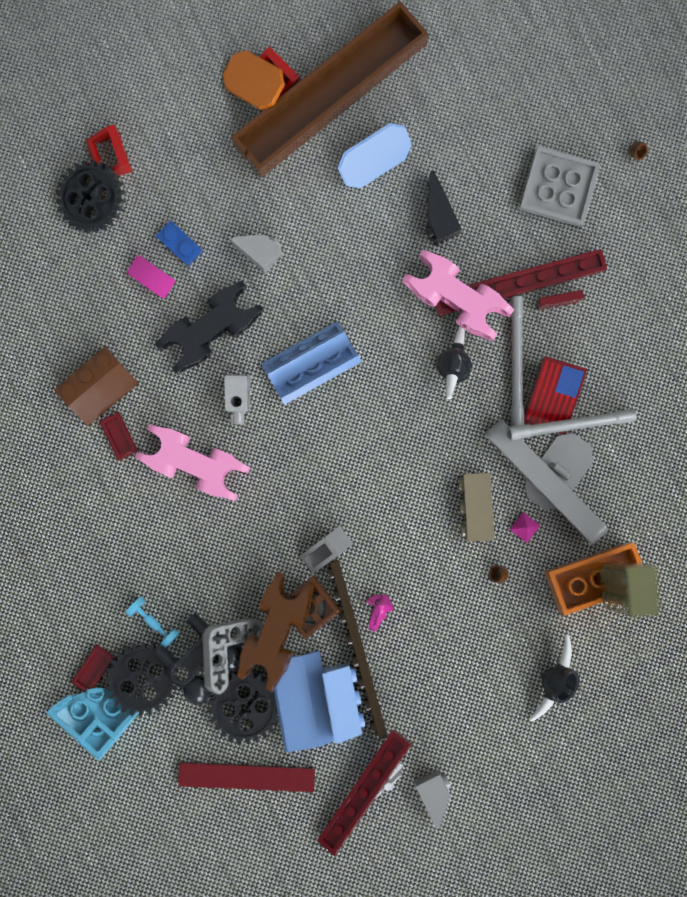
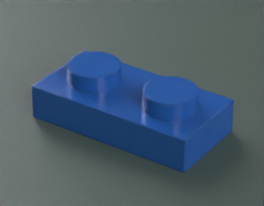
(179, 243)

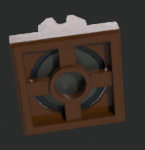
(322, 608)

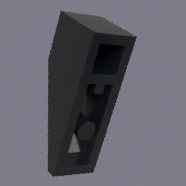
(441, 218)

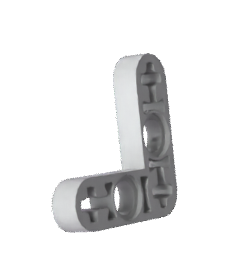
(219, 646)

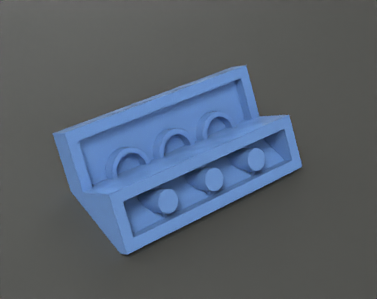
(311, 362)
(303, 704)

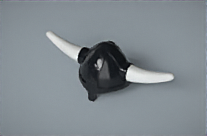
(454, 363)
(558, 682)

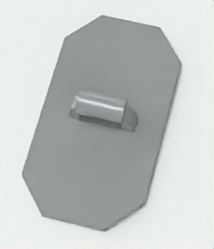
(569, 459)

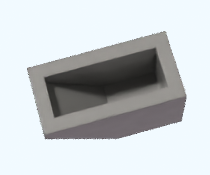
(259, 250)
(326, 549)
(434, 794)

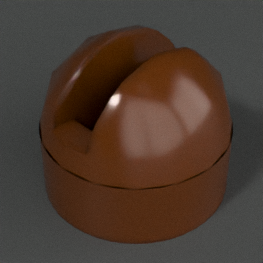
(638, 150)
(498, 574)

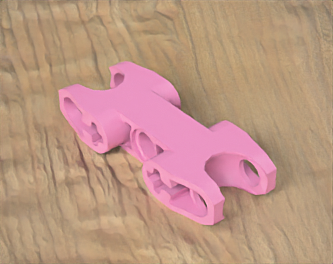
(469, 303)
(209, 469)

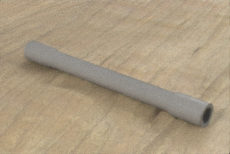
(517, 409)
(527, 431)

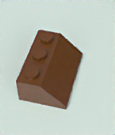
(96, 386)

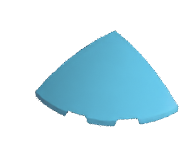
(92, 720)

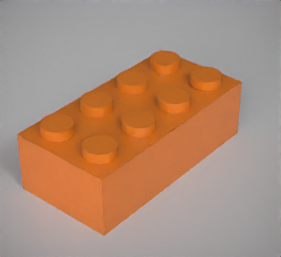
(579, 582)

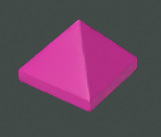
(524, 527)

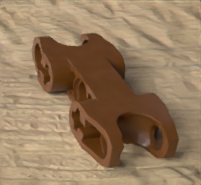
(269, 647)

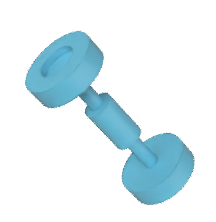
(151, 621)

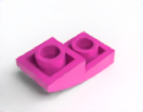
(151, 276)

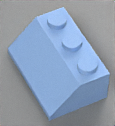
(343, 702)

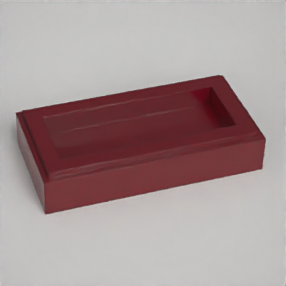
(559, 300)
(118, 436)
(93, 668)

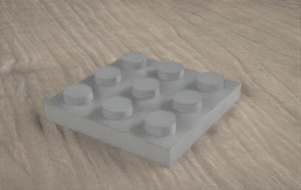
(559, 186)

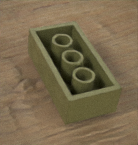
(630, 589)

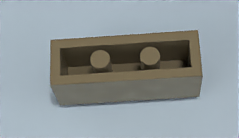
(476, 507)

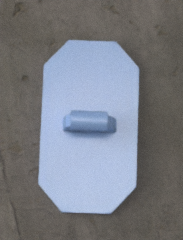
(374, 155)

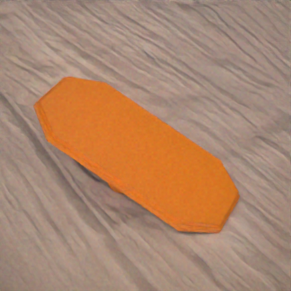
(253, 79)

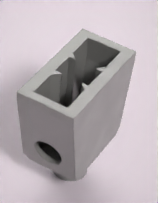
(238, 386)

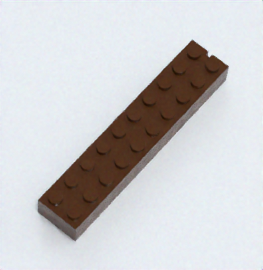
(330, 89)

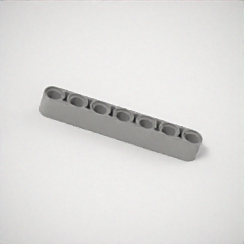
(547, 483)

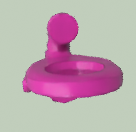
(383, 605)

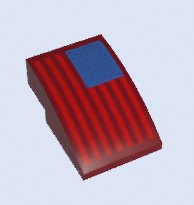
(554, 392)

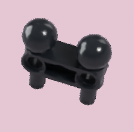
(193, 661)

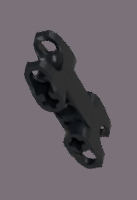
(197, 336)

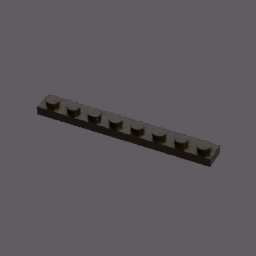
(359, 658)

